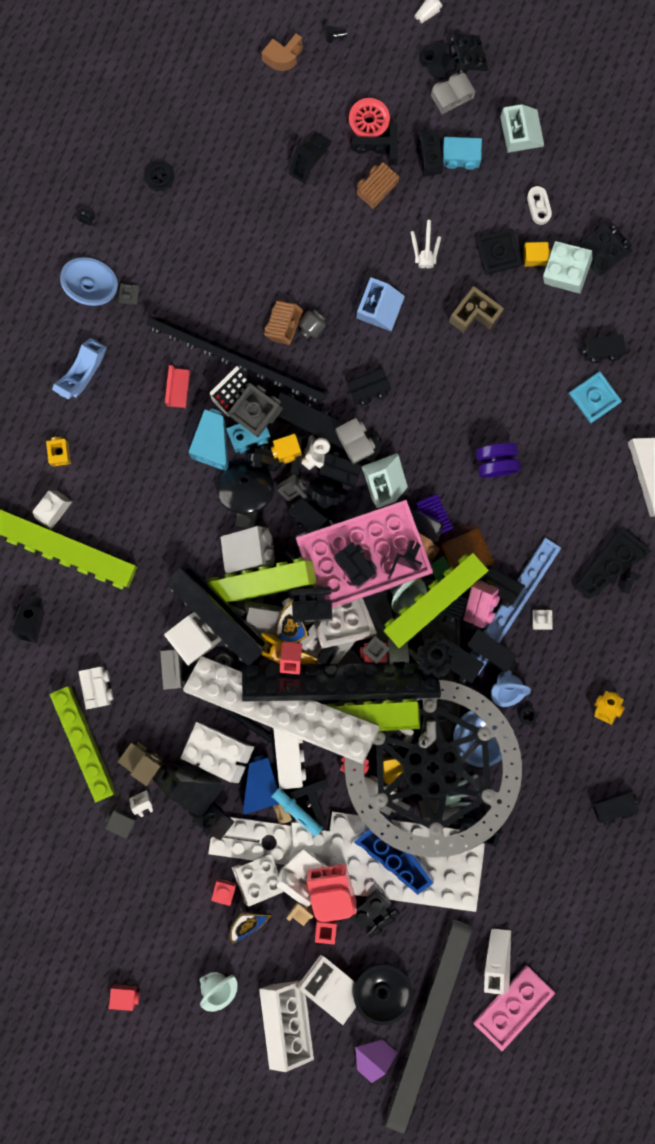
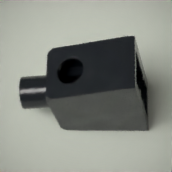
(29, 628)

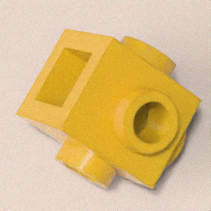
(609, 707)

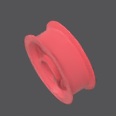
(357, 117)

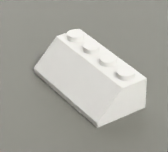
(286, 1026)

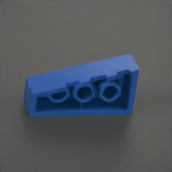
(403, 865)

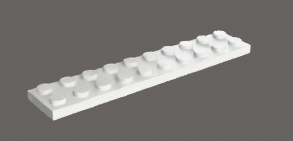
(301, 719)

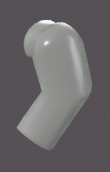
(429, 735)

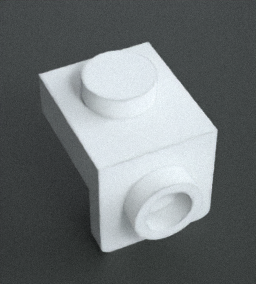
(301, 835)

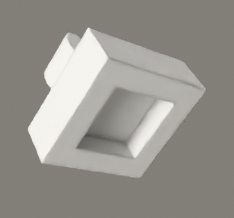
(542, 620)
(140, 803)

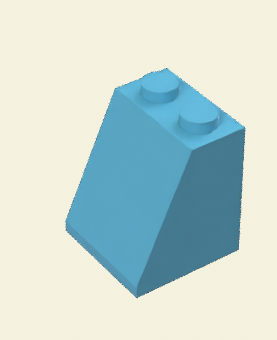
(211, 441)

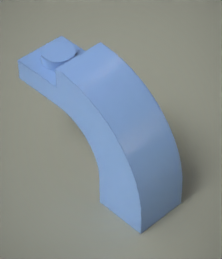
(83, 369)

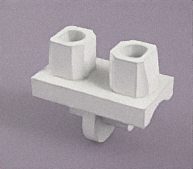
(315, 452)

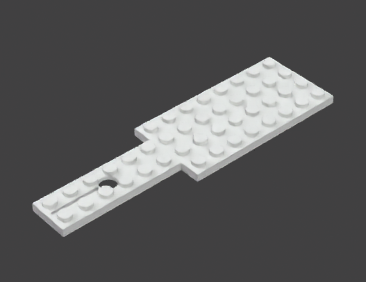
(454, 876)

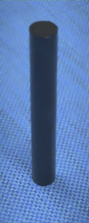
(250, 725)

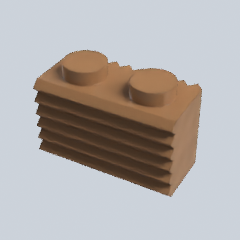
(377, 185)
(283, 322)

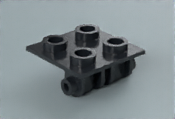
(468, 53)

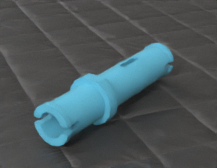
(297, 812)

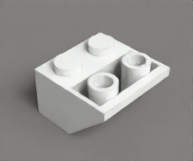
(192, 638)

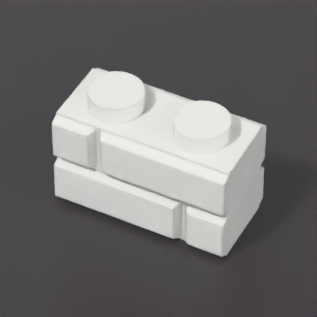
(95, 687)

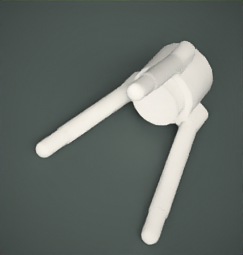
(426, 257)

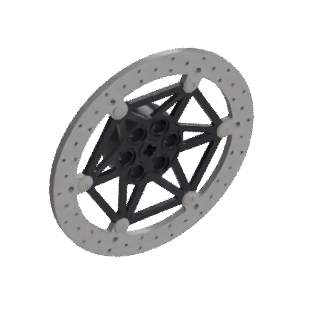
(484, 793)

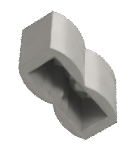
(452, 93)
(354, 440)

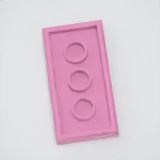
(515, 1009)

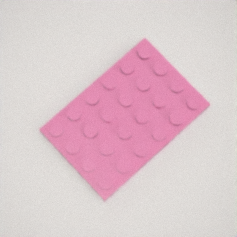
(380, 536)

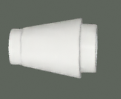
(428, 10)

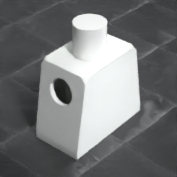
(51, 508)

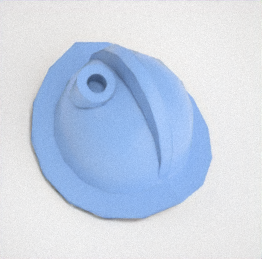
(508, 690)

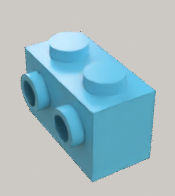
(461, 152)
(244, 439)

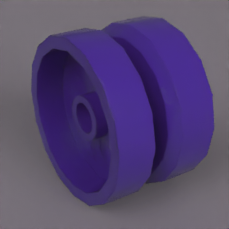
(498, 460)

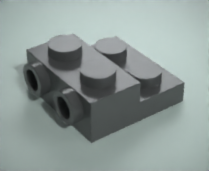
(255, 409)

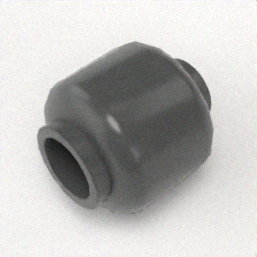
(312, 324)

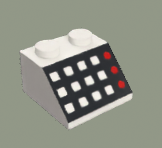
(229, 390)

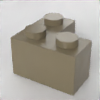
(476, 306)
(141, 763)

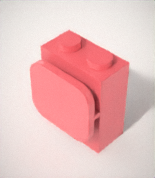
(331, 893)

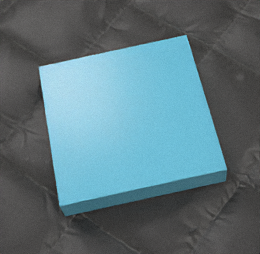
(595, 397)

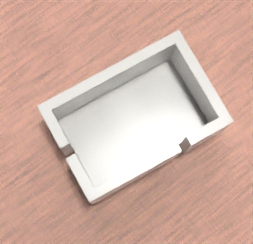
(217, 752)

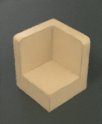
(301, 913)

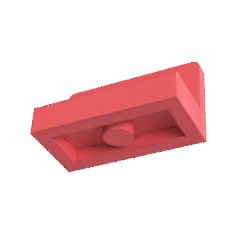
(177, 387)

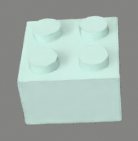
(567, 267)

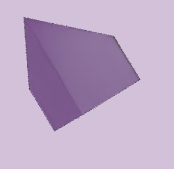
(374, 1059)

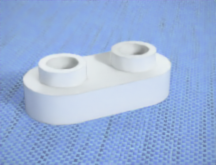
(539, 206)

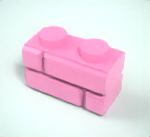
(481, 604)

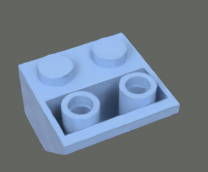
(380, 304)

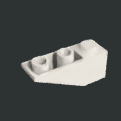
(498, 962)

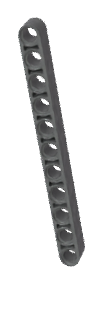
(429, 1026)

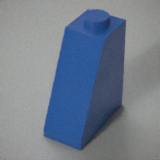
(260, 785)

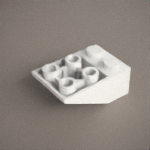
(329, 989)

